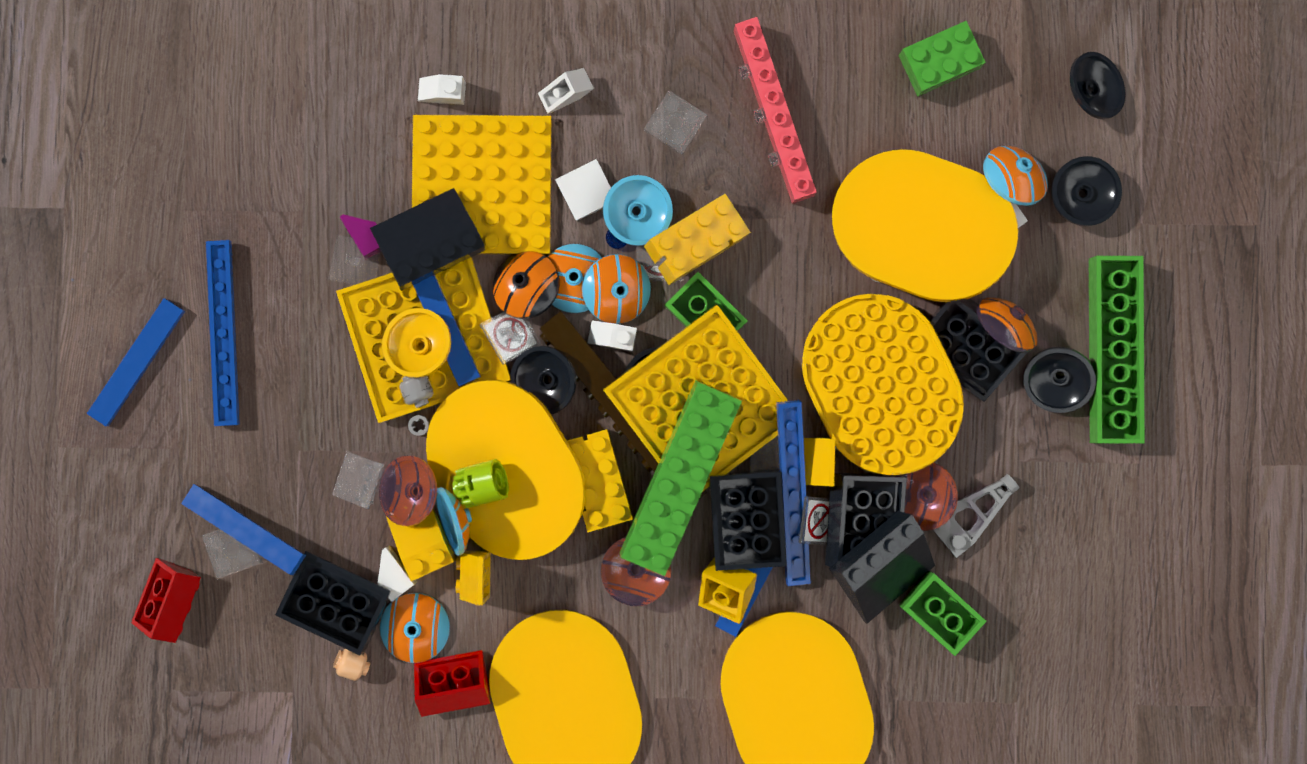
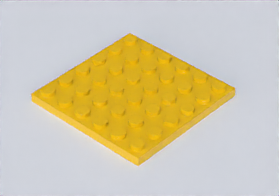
(497, 170)
(376, 302)
(714, 354)

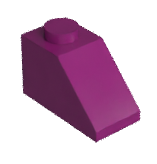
(361, 234)

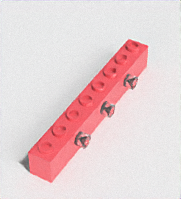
(773, 110)

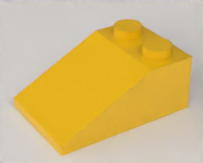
(422, 546)
(474, 576)

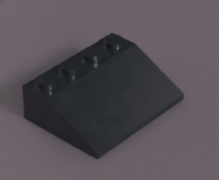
(428, 239)
(973, 352)
(858, 508)
(748, 520)
(884, 565)
(333, 603)

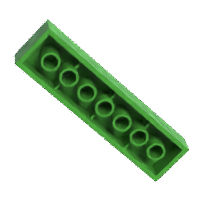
(1117, 349)
(680, 478)

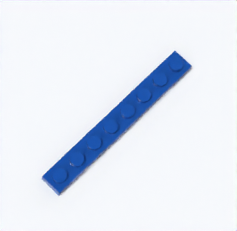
(222, 333)
(793, 489)

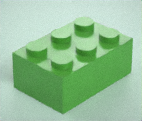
(941, 58)
(699, 297)
(942, 613)

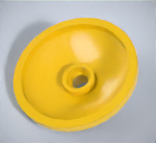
(406, 334)

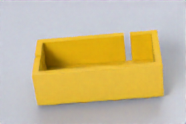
(697, 239)
(604, 489)

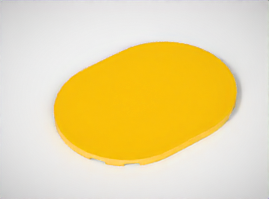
(924, 225)
(882, 384)
(542, 471)
(564, 692)
(796, 693)

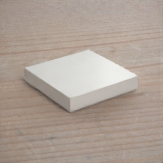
(584, 189)

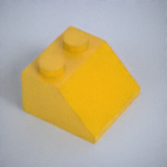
(819, 461)
(726, 591)

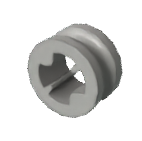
(417, 418)

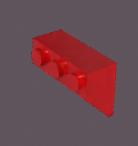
(165, 601)
(451, 683)

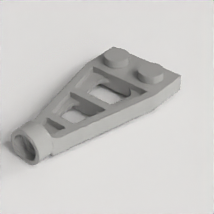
(959, 540)

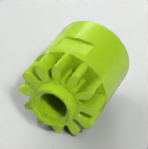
(481, 483)

